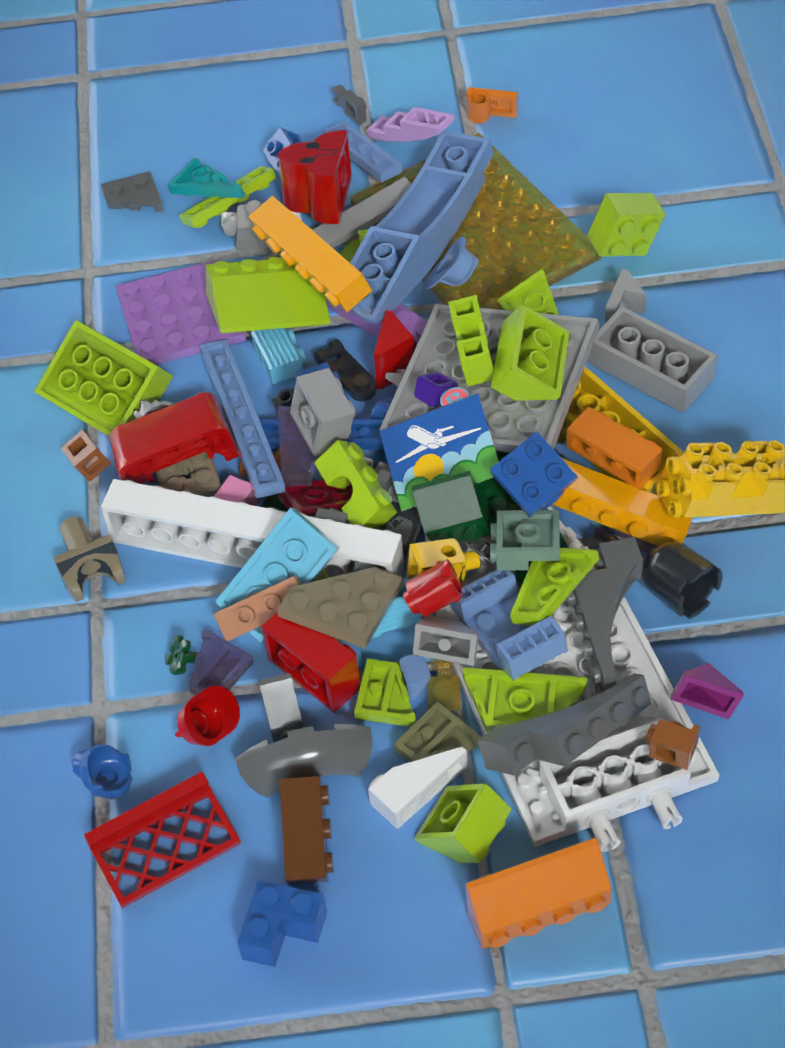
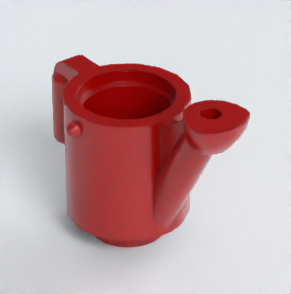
(433, 589)

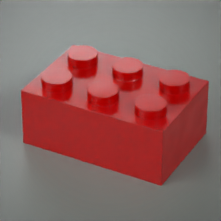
(313, 660)

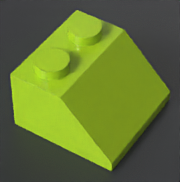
(464, 822)

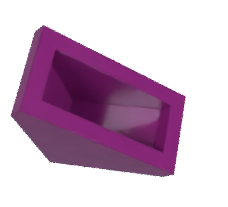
(707, 691)

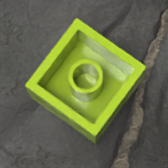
(626, 224)

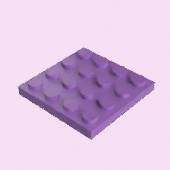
(171, 314)

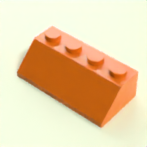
(538, 894)

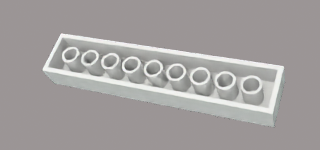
(230, 530)

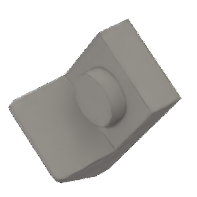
(625, 294)

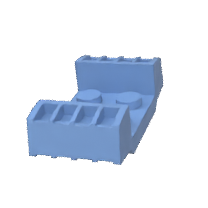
(510, 646)

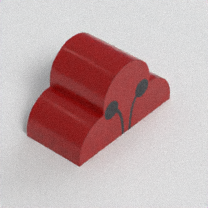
(317, 176)

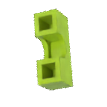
(471, 340)
(369, 501)

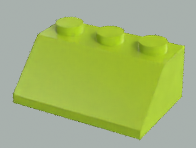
(530, 357)

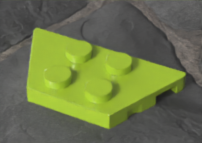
(530, 696)

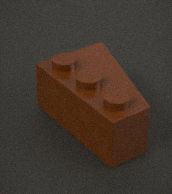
(305, 830)

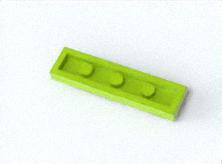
(200, 213)

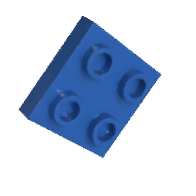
(533, 475)

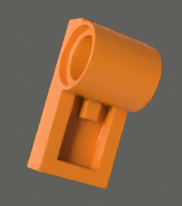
(489, 102)

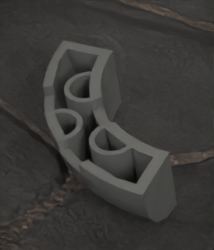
(306, 755)

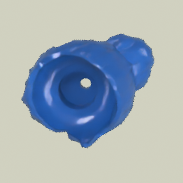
(102, 762)

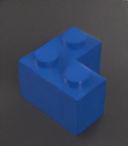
(278, 913)

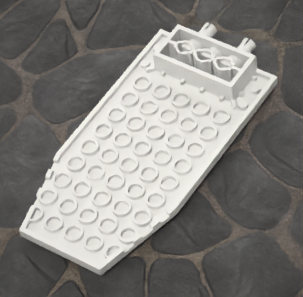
(615, 772)

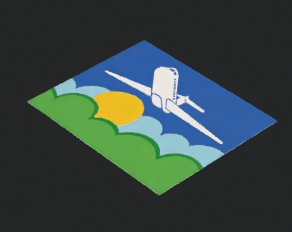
(439, 446)

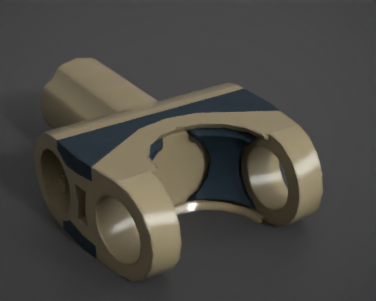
(85, 557)

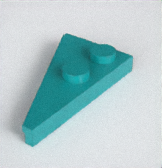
(204, 182)

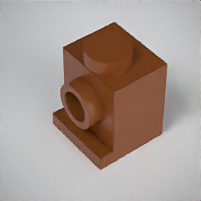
(85, 455)
(672, 742)

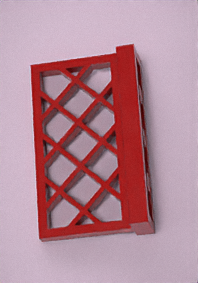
(146, 816)

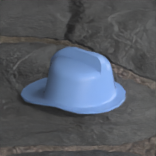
(454, 267)

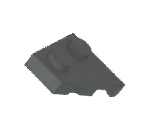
(132, 193)

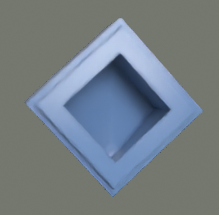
(414, 674)

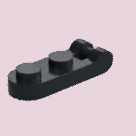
(353, 376)

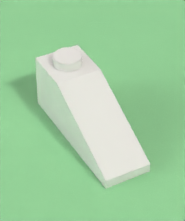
(412, 785)

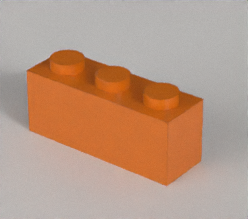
(614, 447)

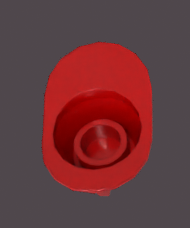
(208, 716)

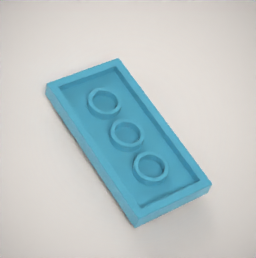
(288, 551)

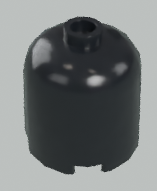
(681, 578)

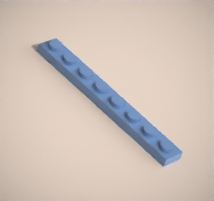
(242, 419)

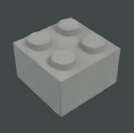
(321, 410)

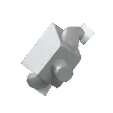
(240, 224)

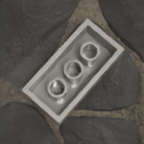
(653, 359)

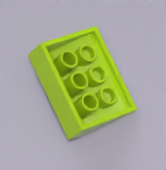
(262, 296)
(100, 379)

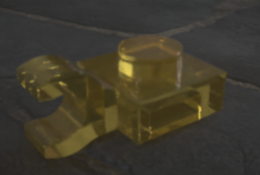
(444, 687)

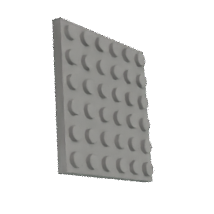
(508, 420)

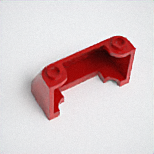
(171, 437)

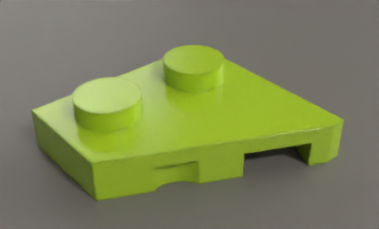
(384, 695)

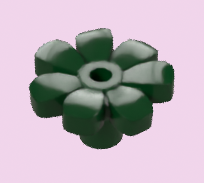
(179, 655)

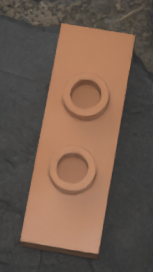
(253, 610)

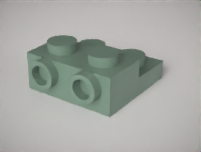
(524, 539)

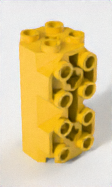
(720, 483)

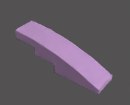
(410, 126)

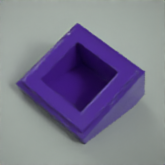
(431, 387)

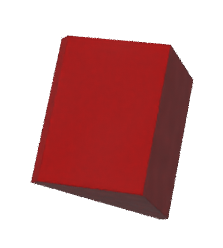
(392, 349)

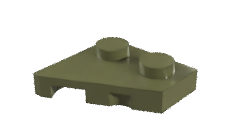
(436, 733)

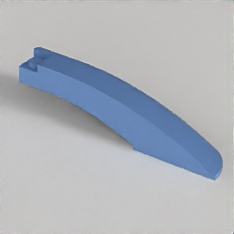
(422, 223)

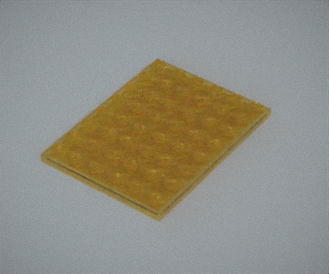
(510, 233)

